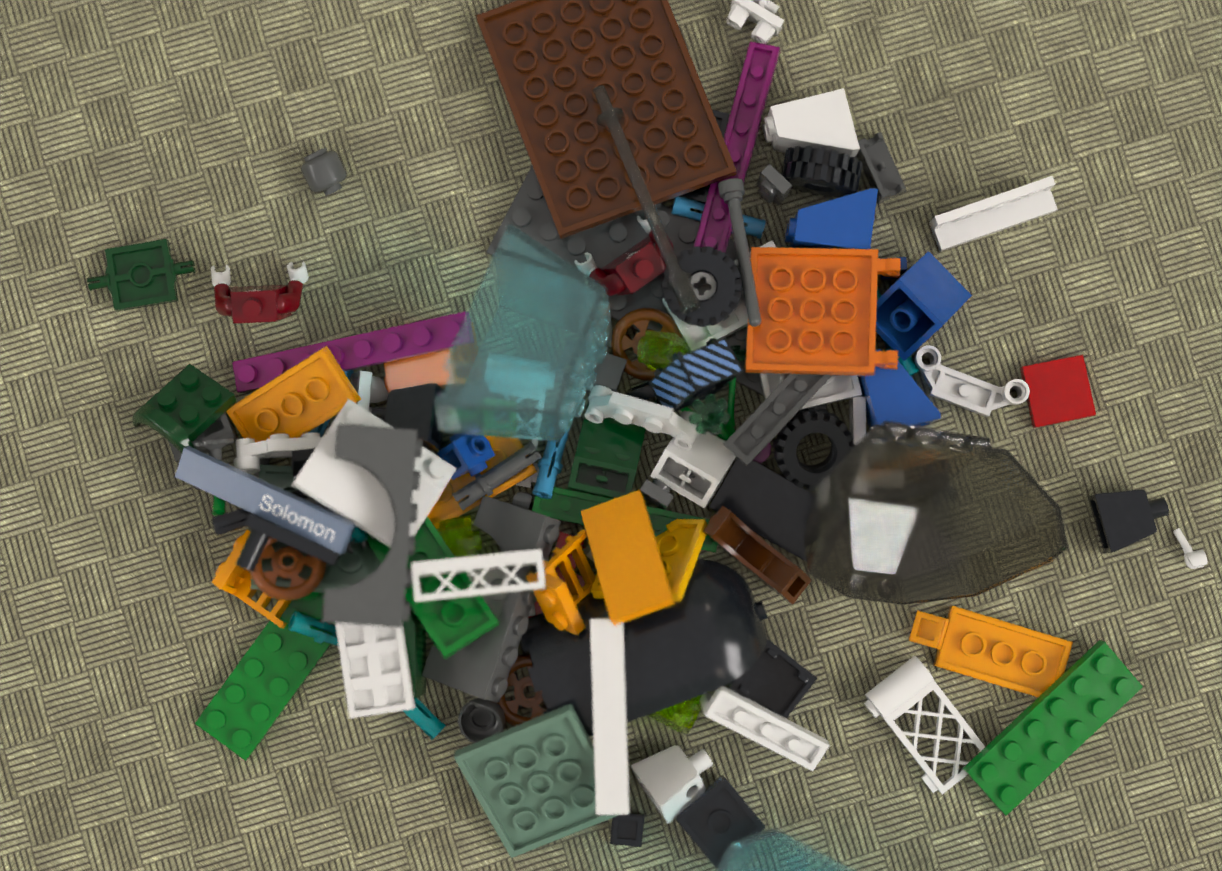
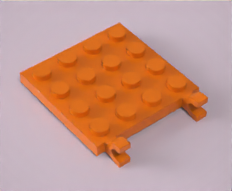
(817, 311)

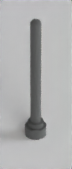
(732, 192)

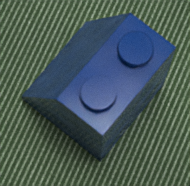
(835, 223)
(918, 305)
(896, 398)

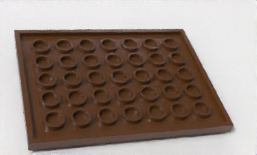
(549, 65)

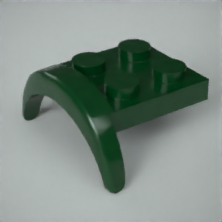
(185, 407)

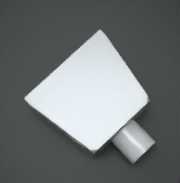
(672, 779)

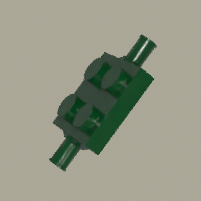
(141, 275)

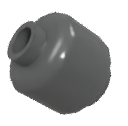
(323, 171)

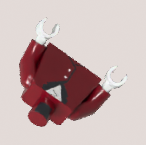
(630, 269)
(258, 303)

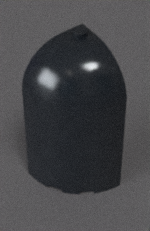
(668, 652)

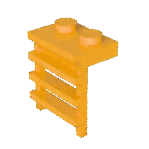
(237, 581)
(556, 599)

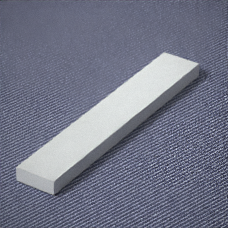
(609, 717)

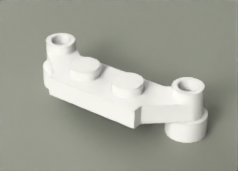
(964, 389)
(651, 416)
(277, 446)

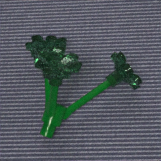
(712, 413)

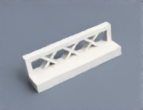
(994, 214)
(478, 563)
(764, 727)

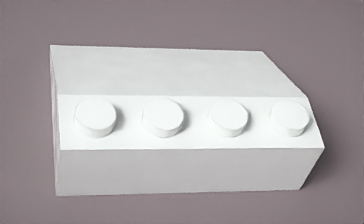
(356, 492)

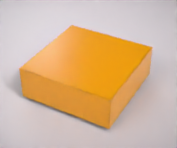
(929, 630)

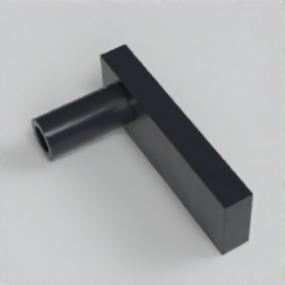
(263, 529)

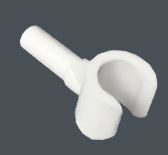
(1192, 558)

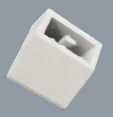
(695, 471)

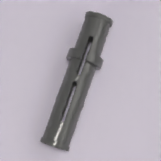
(496, 476)

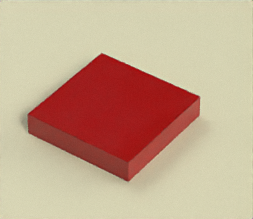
(1058, 391)

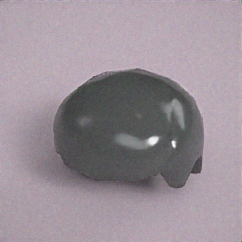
(481, 719)

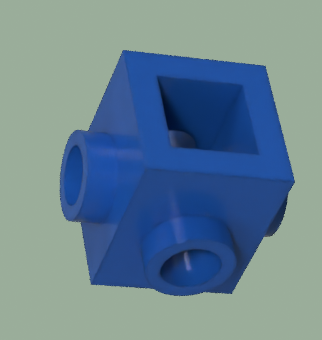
(467, 454)

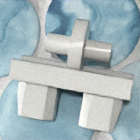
(760, 12)

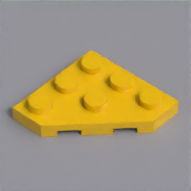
(679, 552)

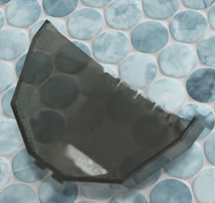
(928, 518)

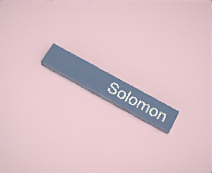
(265, 500)

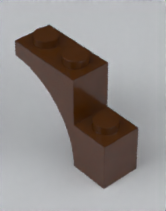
(757, 555)

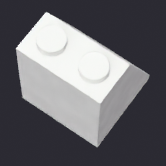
(813, 122)

